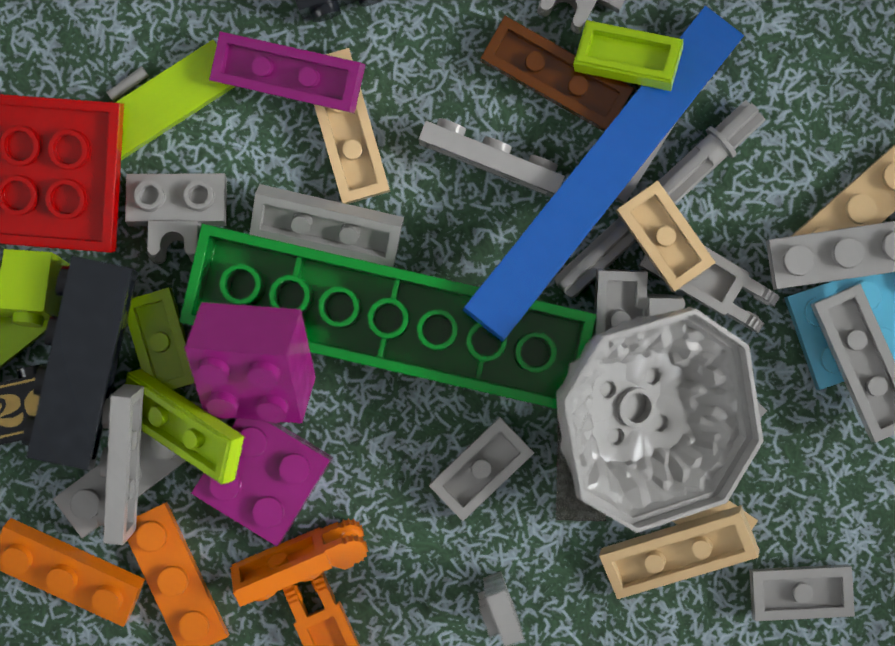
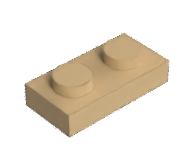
(665, 236)

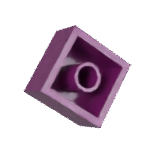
(251, 362)
(271, 479)

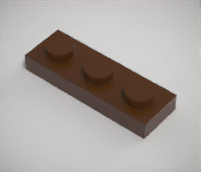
(551, 74)

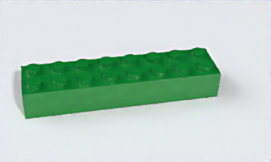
(389, 316)

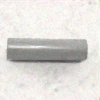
(127, 84)

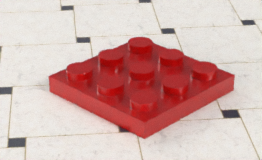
(60, 172)

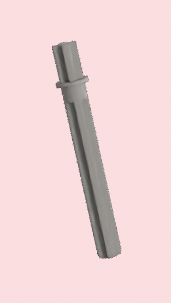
(676, 182)

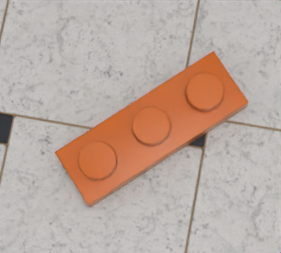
(68, 572)
(175, 579)

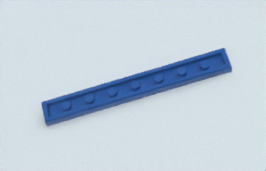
(599, 179)

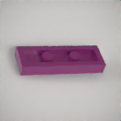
(287, 72)

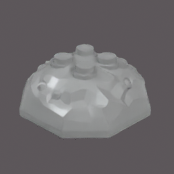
(659, 418)

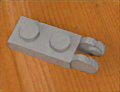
(720, 286)

